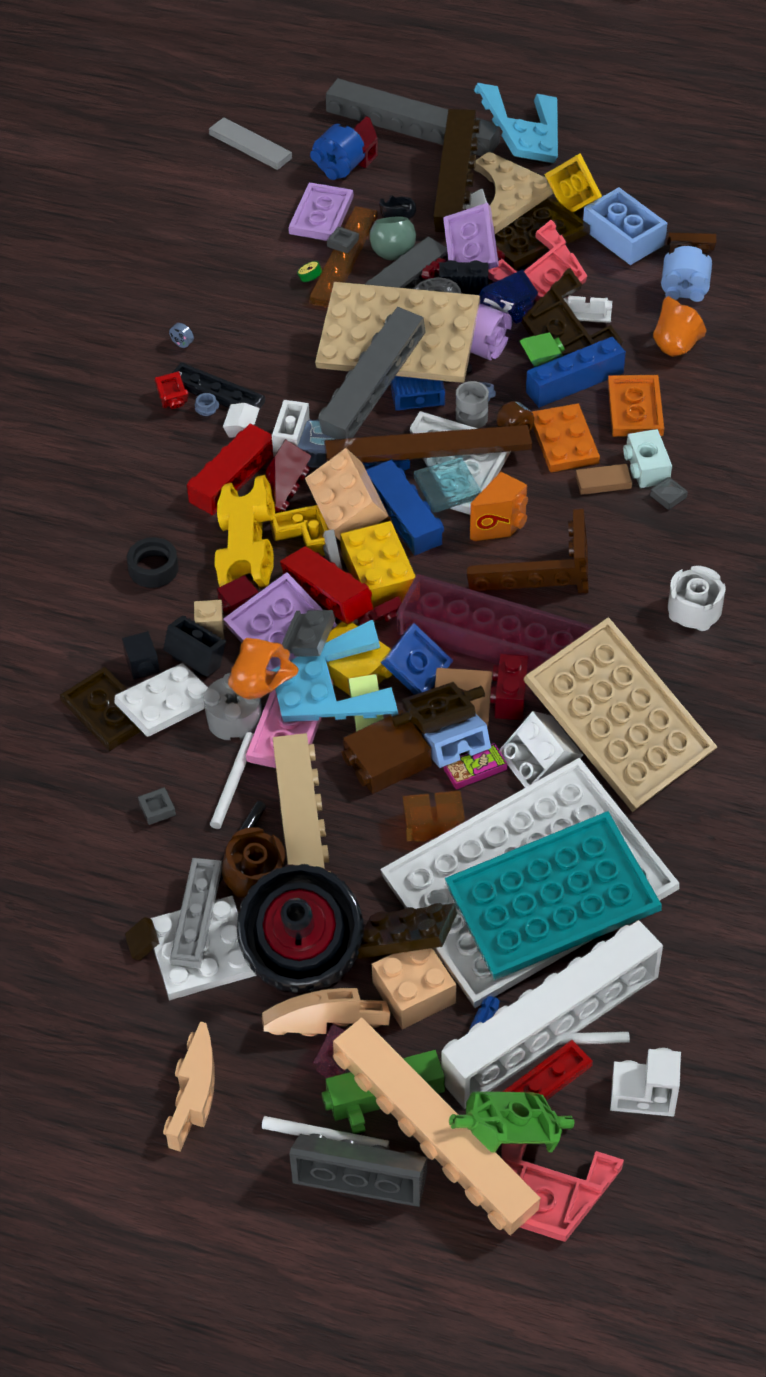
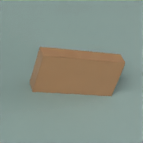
(603, 479)

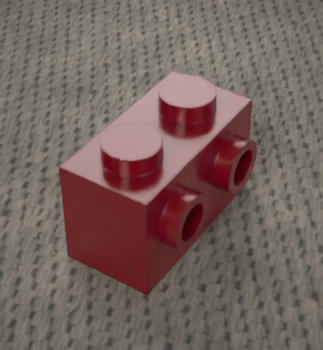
(511, 688)

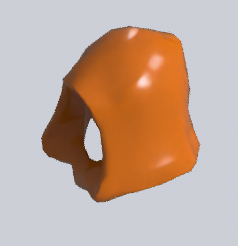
(678, 328)
(249, 674)

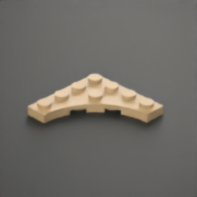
(515, 188)

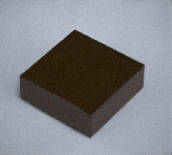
(142, 938)

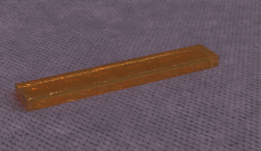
(340, 263)

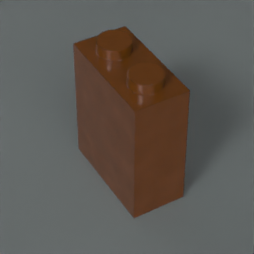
(386, 753)

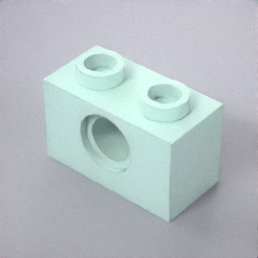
(647, 458)

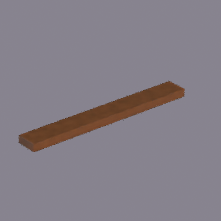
(433, 444)

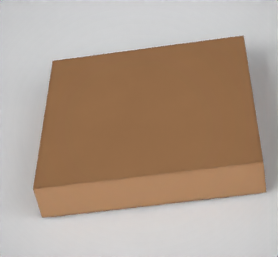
(468, 680)

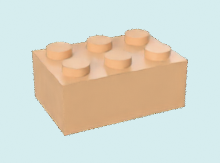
(346, 494)

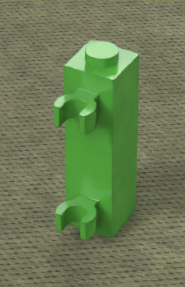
(350, 1101)

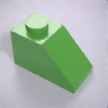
(542, 348)

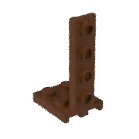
(539, 573)

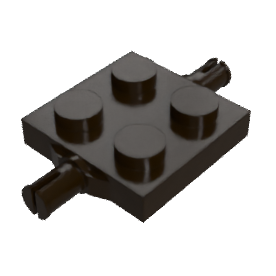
(439, 707)

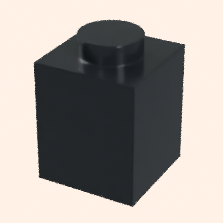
(140, 655)

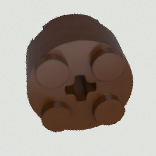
(250, 857)

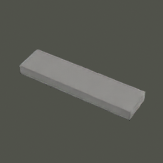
(250, 143)
(196, 913)

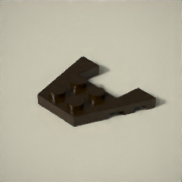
(555, 316)

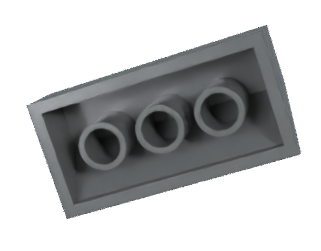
(358, 1169)

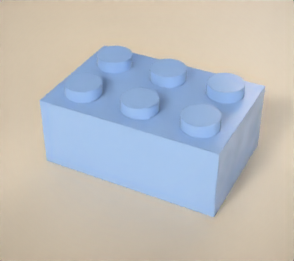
(625, 226)

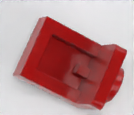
(171, 390)

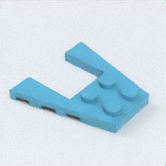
(523, 137)
(312, 692)

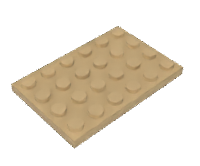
(361, 310)
(620, 714)

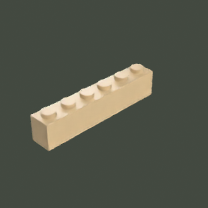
(299, 801)

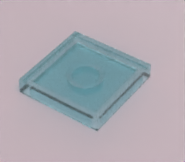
(447, 484)

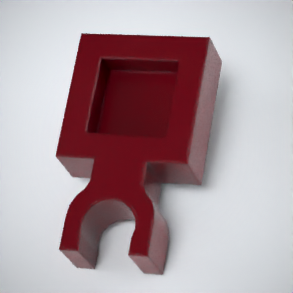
(384, 611)

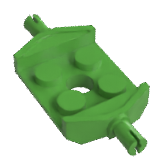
(511, 1119)

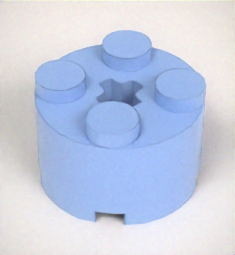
(686, 273)

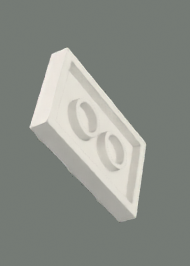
(163, 699)

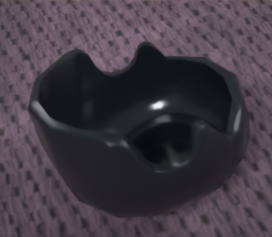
(397, 207)

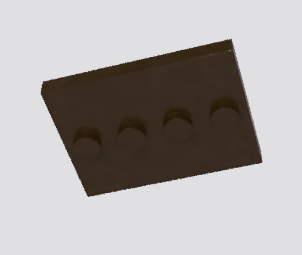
(519, 238)

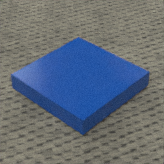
(415, 660)

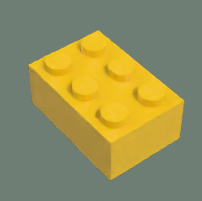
(378, 560)

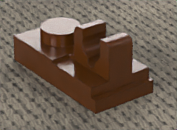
(700, 240)

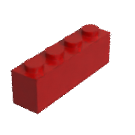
(233, 465)
(328, 584)

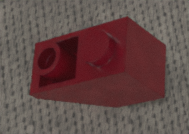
(370, 140)

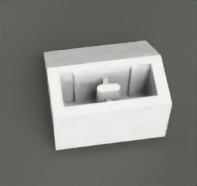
(538, 748)

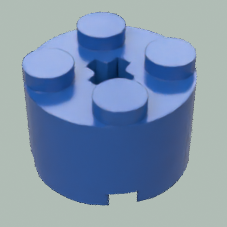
(338, 151)

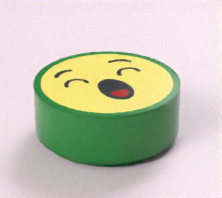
(309, 271)

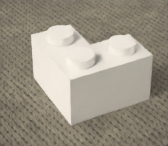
(648, 1086)

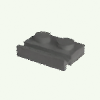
(309, 632)

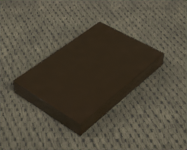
(95, 707)

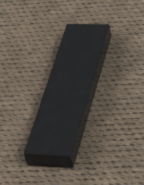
(225, 392)

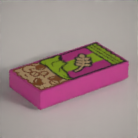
(475, 767)

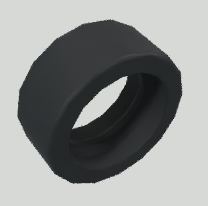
(153, 577)

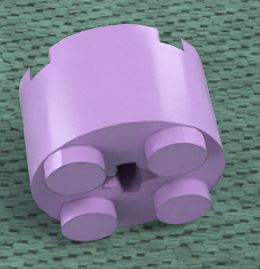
(490, 332)

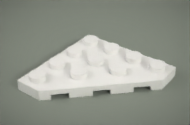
(482, 466)

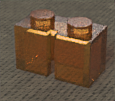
(429, 822)

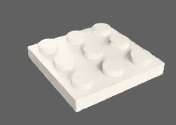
(221, 958)

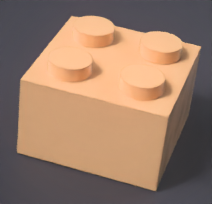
(413, 985)

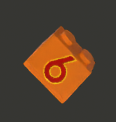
(499, 509)

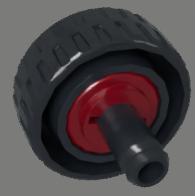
(300, 928)

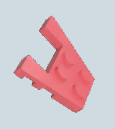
(547, 268)
(563, 1197)

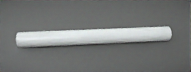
(231, 784)
(296, 1128)

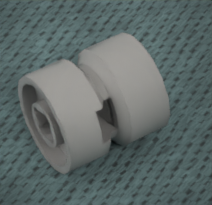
(472, 404)

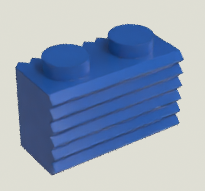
(416, 393)

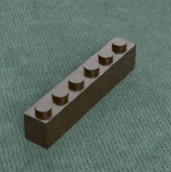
(456, 165)

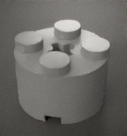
(229, 713)

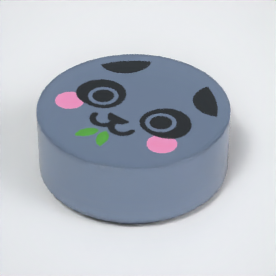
(181, 335)

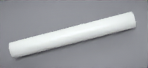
(593, 1038)

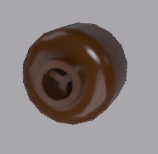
(515, 414)

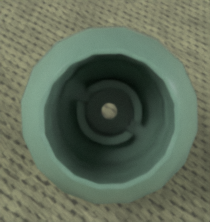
(392, 237)

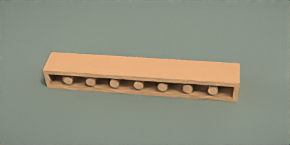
(426, 1116)

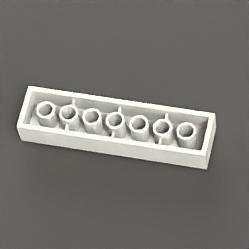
(559, 1007)

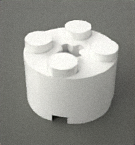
(696, 597)

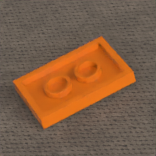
(635, 404)
(565, 438)

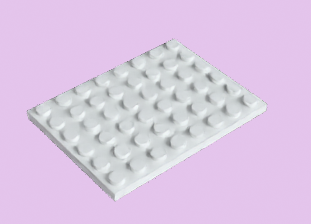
(526, 816)

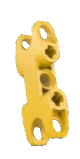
(244, 522)

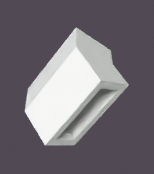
(239, 418)

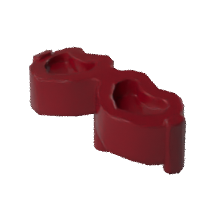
(430, 270)

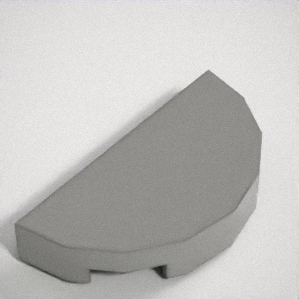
(330, 548)

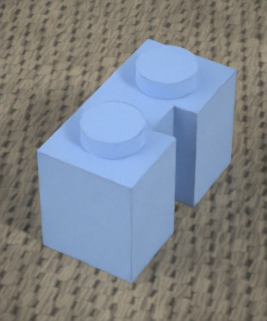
(455, 739)

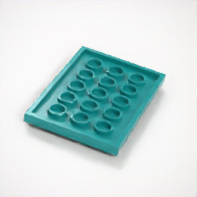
(552, 895)

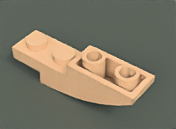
(312, 1011)
(196, 1090)

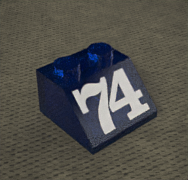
(511, 295)

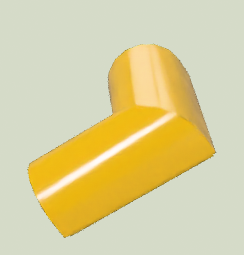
(301, 522)

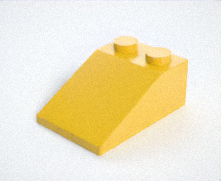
(573, 184)

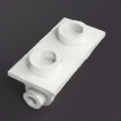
(596, 311)

